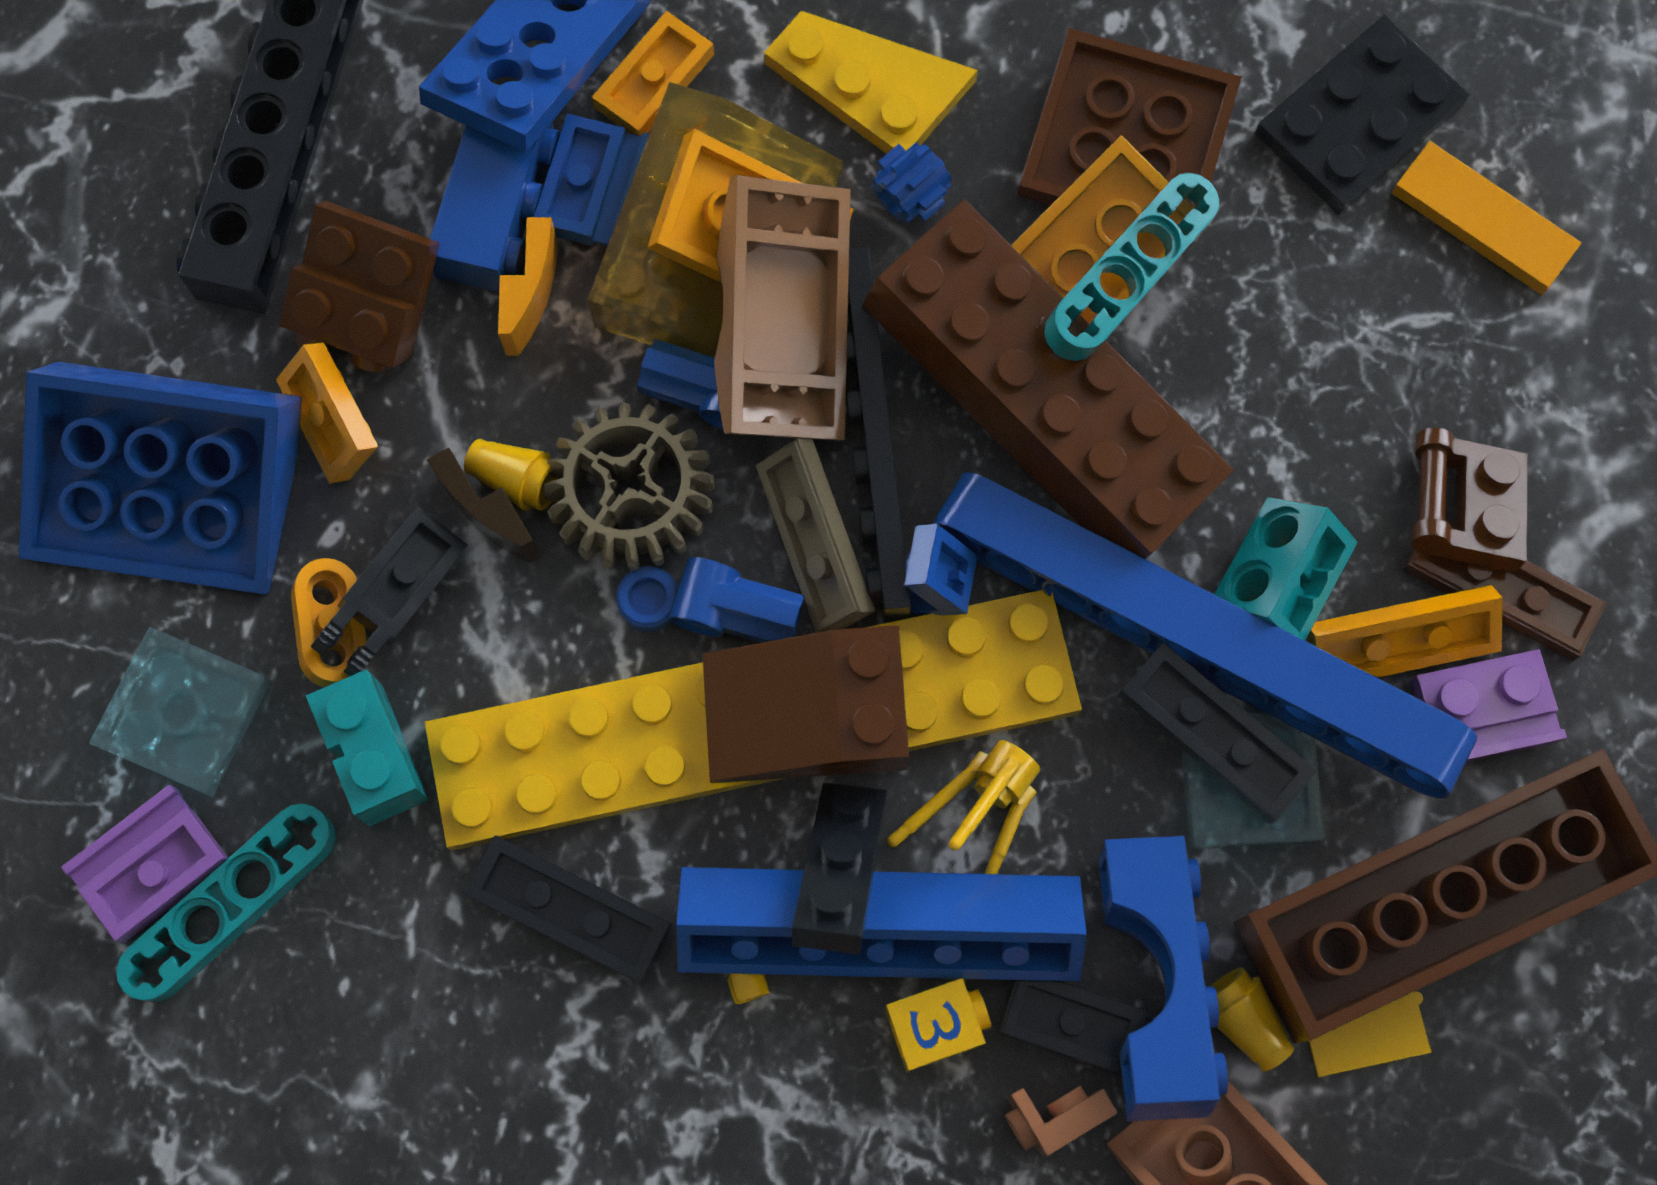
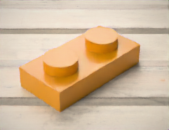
(637, 86)
(328, 413)

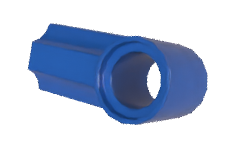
(681, 379)
(718, 601)

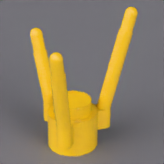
(1002, 778)

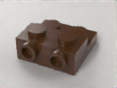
(359, 287)

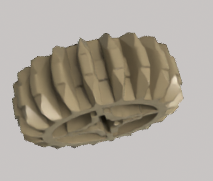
(642, 463)

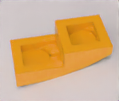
(526, 296)

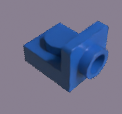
(939, 572)

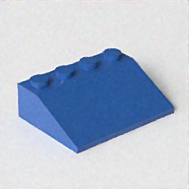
(156, 475)

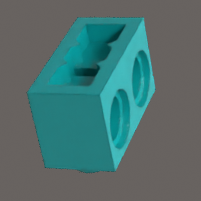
(1288, 564)

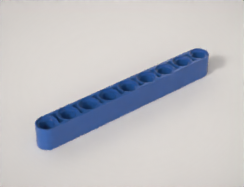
(1217, 638)

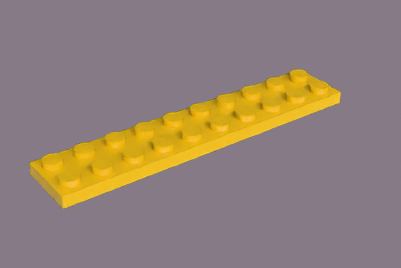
(646, 735)

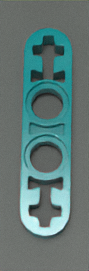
(1132, 265)
(221, 894)

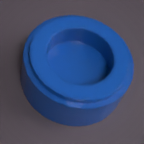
(646, 598)

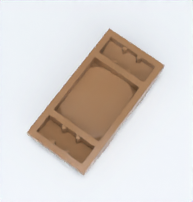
(783, 309)

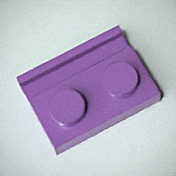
(1500, 699)
(145, 864)

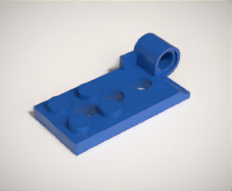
(546, 73)

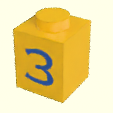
(937, 1024)

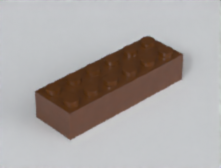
(1078, 427)
(1449, 897)

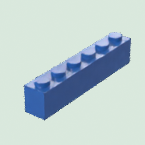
(912, 929)

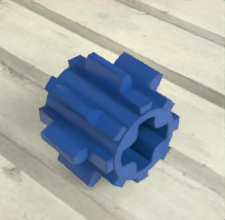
(911, 182)

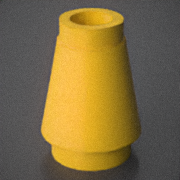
(513, 468)
(1251, 1020)

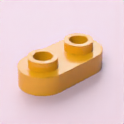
(312, 618)

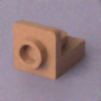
(1071, 1114)

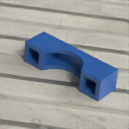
(1170, 1061)

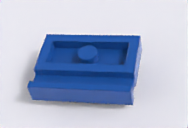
(589, 179)

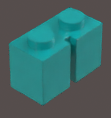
(369, 747)

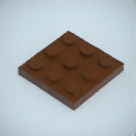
(1111, 89)

